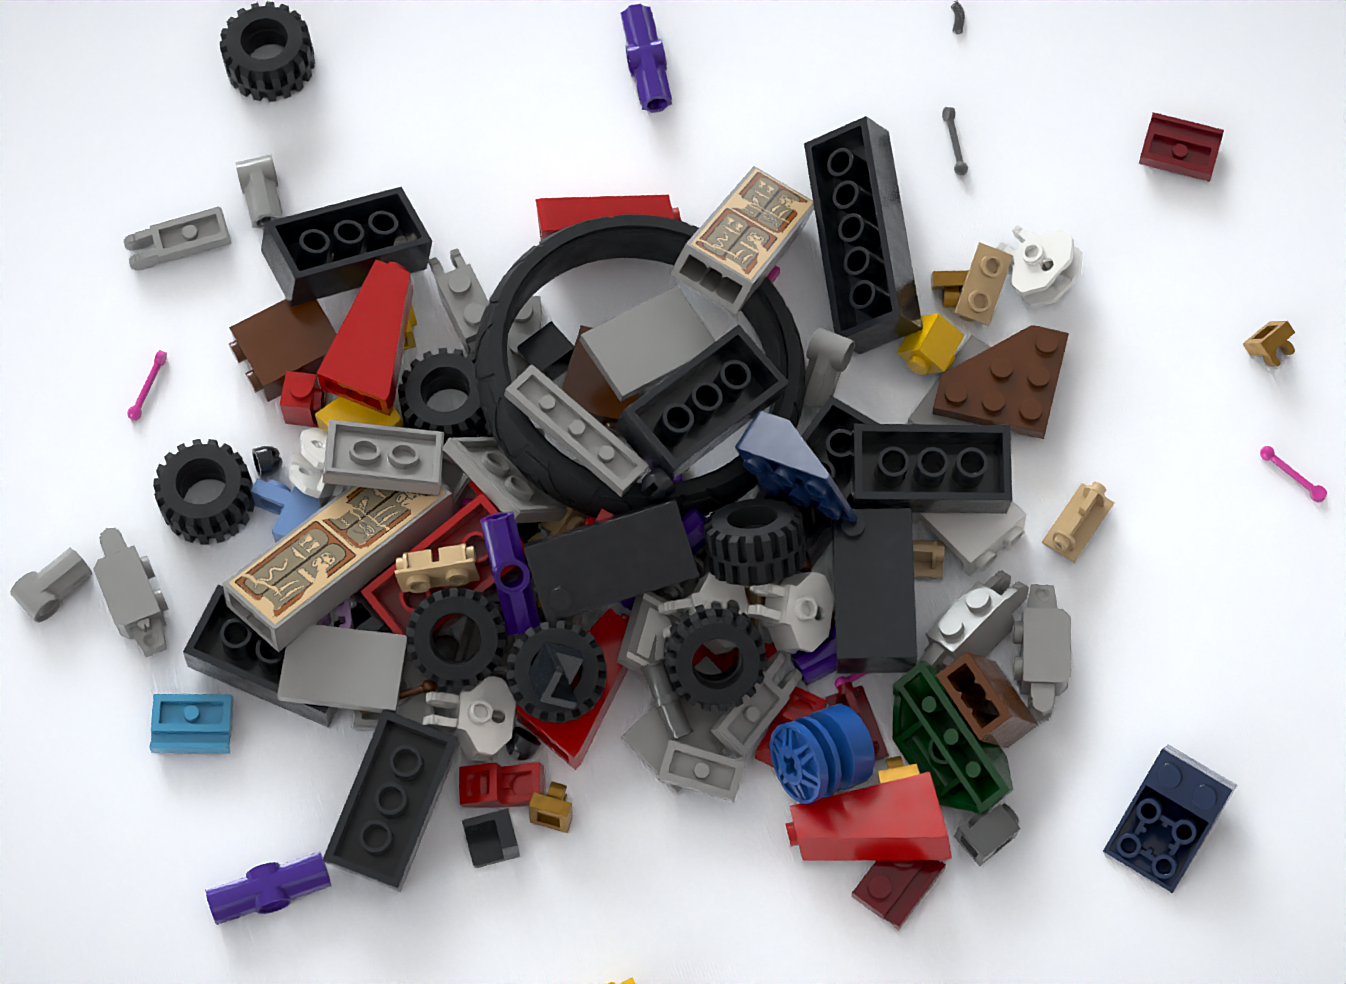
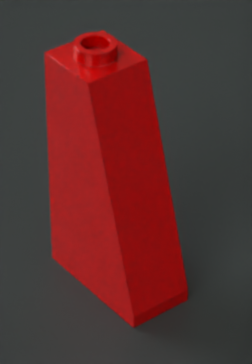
(563, 212)
(370, 343)
(573, 737)
(873, 824)

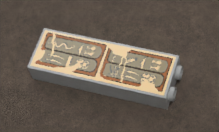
(743, 239)
(331, 558)

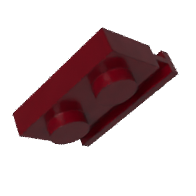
(1181, 146)
(897, 887)

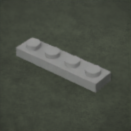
(576, 430)

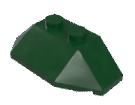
(940, 741)

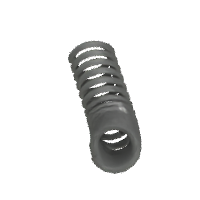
(957, 21)

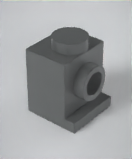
(988, 833)

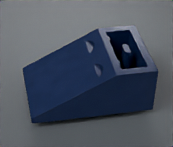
(789, 467)
(1169, 817)

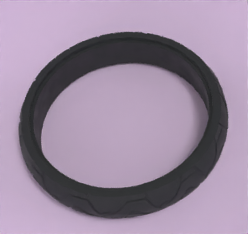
(524, 445)

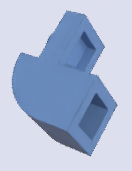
(290, 506)

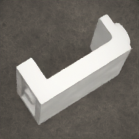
(976, 536)

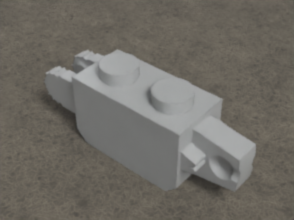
(461, 298)
(129, 593)
(975, 621)
(1044, 651)

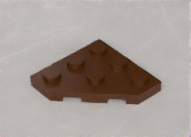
(1006, 383)

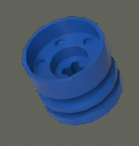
(822, 753)

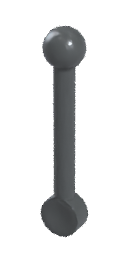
(948, 115)

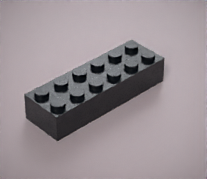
(863, 235)

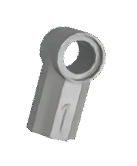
(259, 185)
(827, 358)
(43, 591)

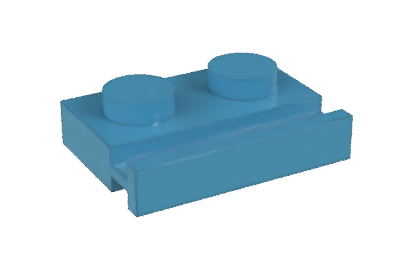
(191, 723)

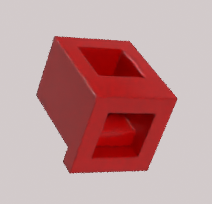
(302, 399)

